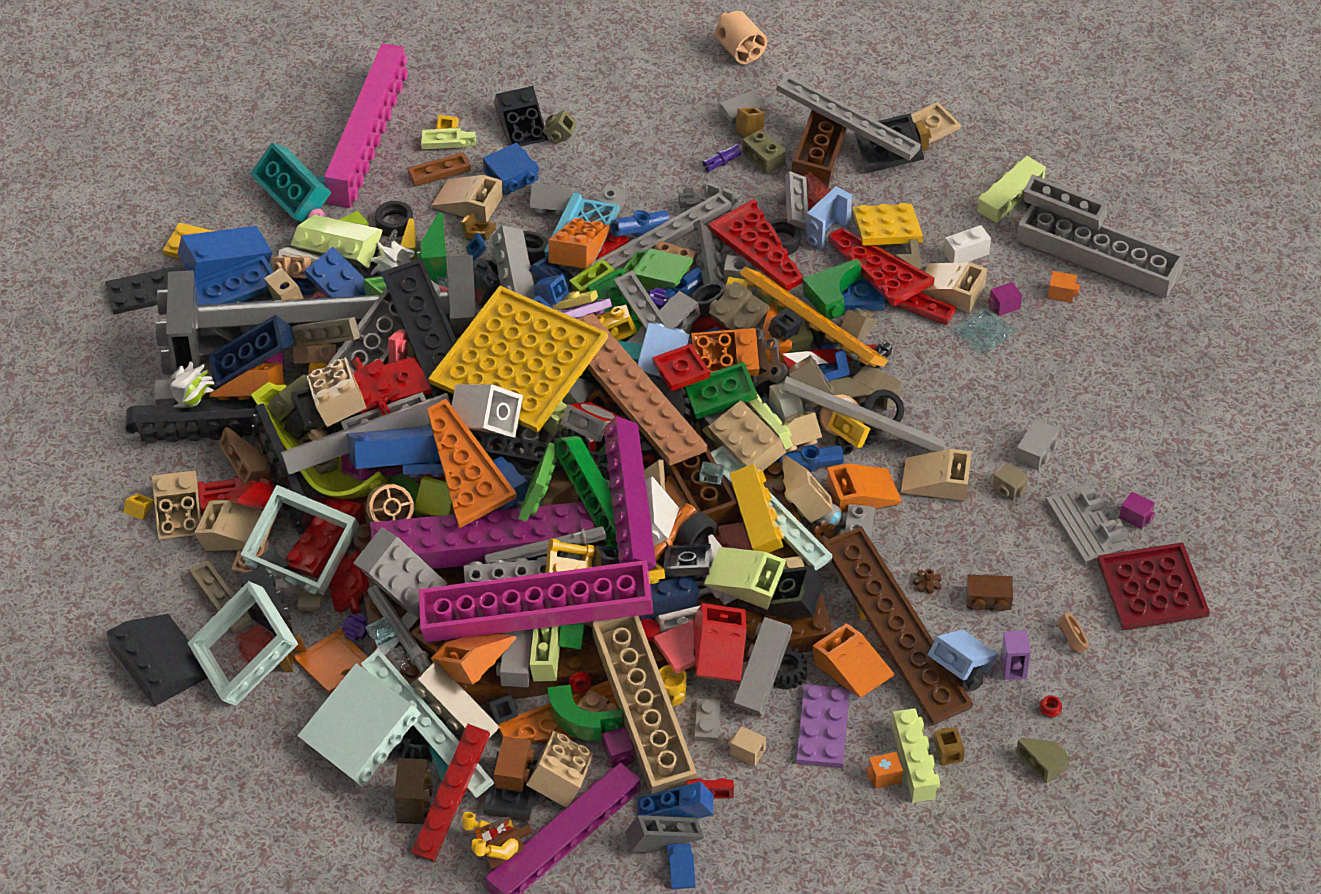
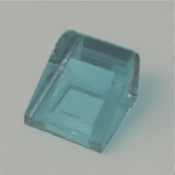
(711, 473)

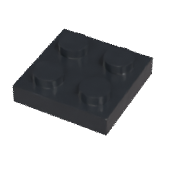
(687, 560)

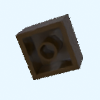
(412, 791)

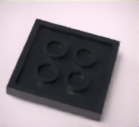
(877, 157)

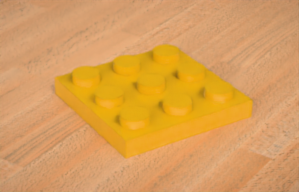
(887, 224)

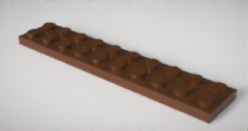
(896, 625)

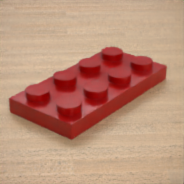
(320, 539)

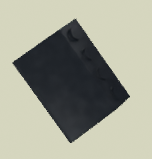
(156, 656)

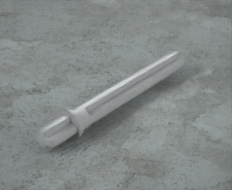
(540, 548)
(417, 656)

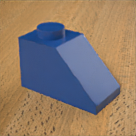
(551, 289)

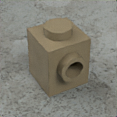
(1010, 482)

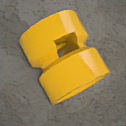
(674, 684)

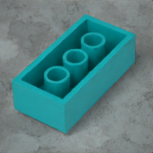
(289, 182)

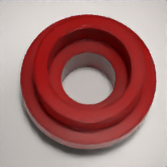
(580, 682)
(1053, 701)

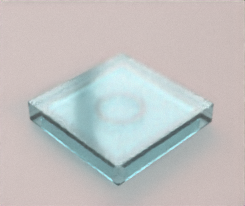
(985, 330)

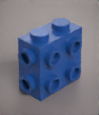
(512, 167)

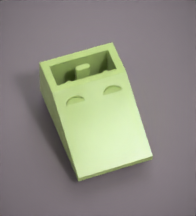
(746, 574)

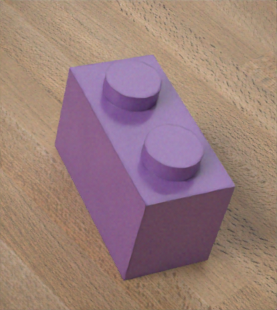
(1015, 655)

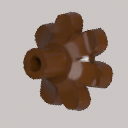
(823, 531)
(927, 580)

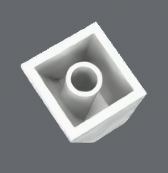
(488, 408)
(661, 510)

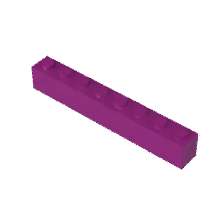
(629, 492)
(565, 832)

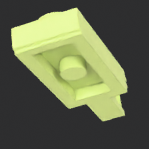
(447, 138)

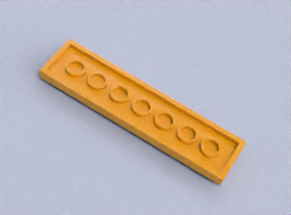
(815, 319)

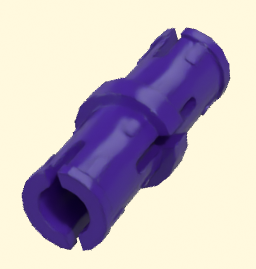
(722, 157)

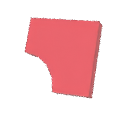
(678, 646)

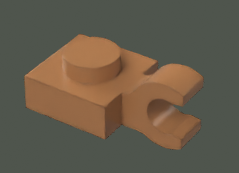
(596, 703)

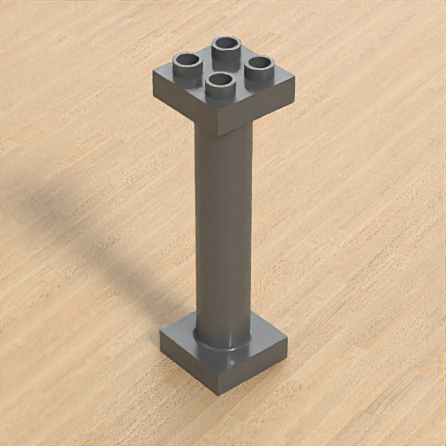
(203, 328)

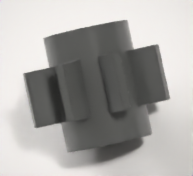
(688, 198)

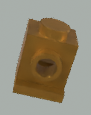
(949, 746)

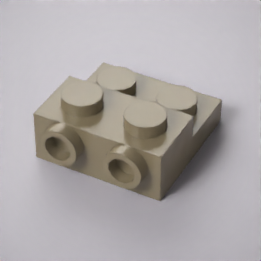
(737, 308)

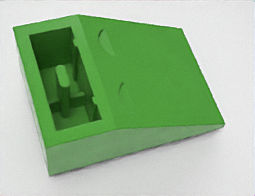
(658, 268)

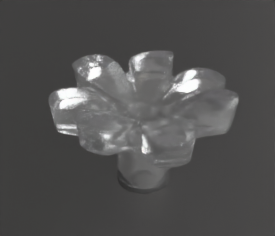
(392, 237)
(398, 658)

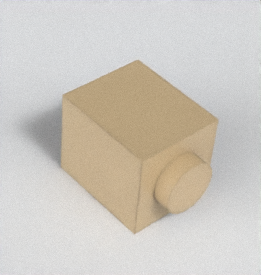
(747, 746)

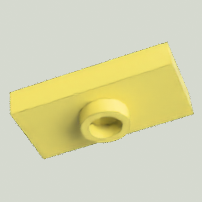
(576, 299)

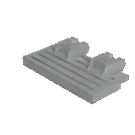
(1085, 525)

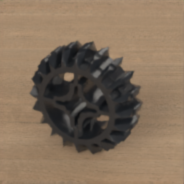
(416, 746)

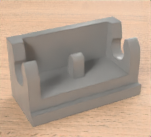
(729, 108)

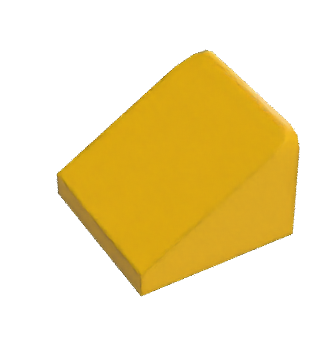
(447, 122)
(138, 506)

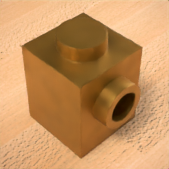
(749, 120)

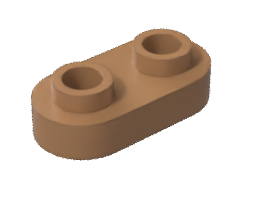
(1071, 628)

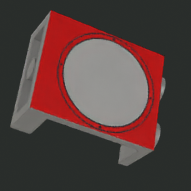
(587, 419)

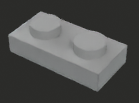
(707, 720)

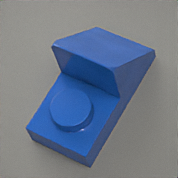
(681, 866)

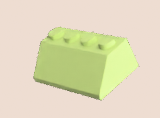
(351, 240)

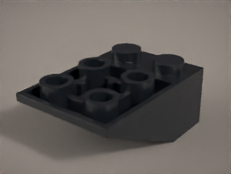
(520, 116)
(485, 279)
(263, 579)

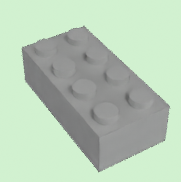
(397, 570)

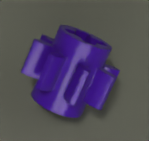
(658, 297)
(355, 627)

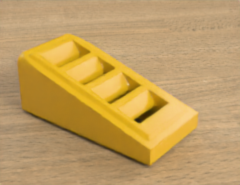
(409, 238)

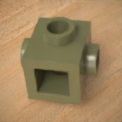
(559, 126)

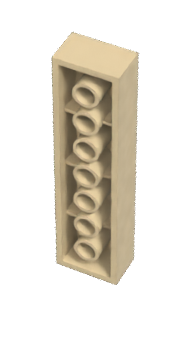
(643, 703)

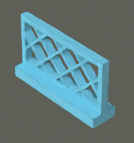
(575, 210)

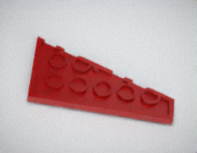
(757, 242)
(886, 272)

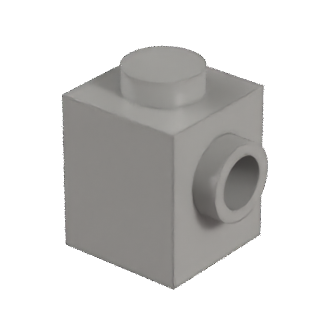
(612, 195)

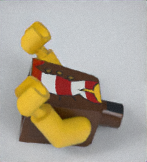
(498, 839)

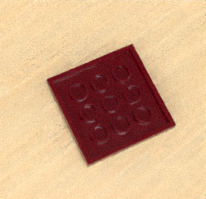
(1153, 586)

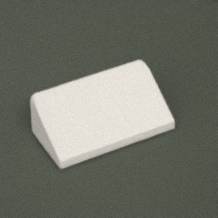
(674, 619)

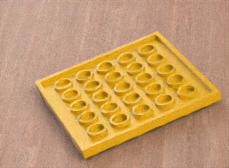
(522, 350)

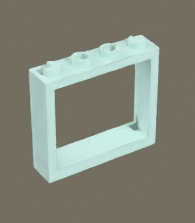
(282, 495)
(262, 664)

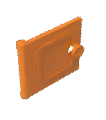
(329, 659)

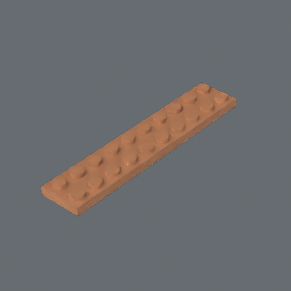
(643, 400)

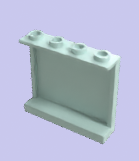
(359, 724)

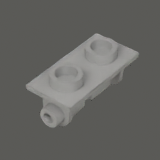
(712, 189)

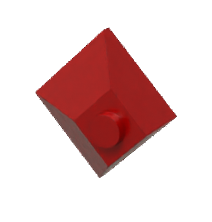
(252, 494)

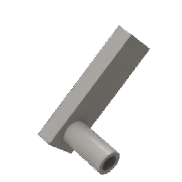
(795, 197)

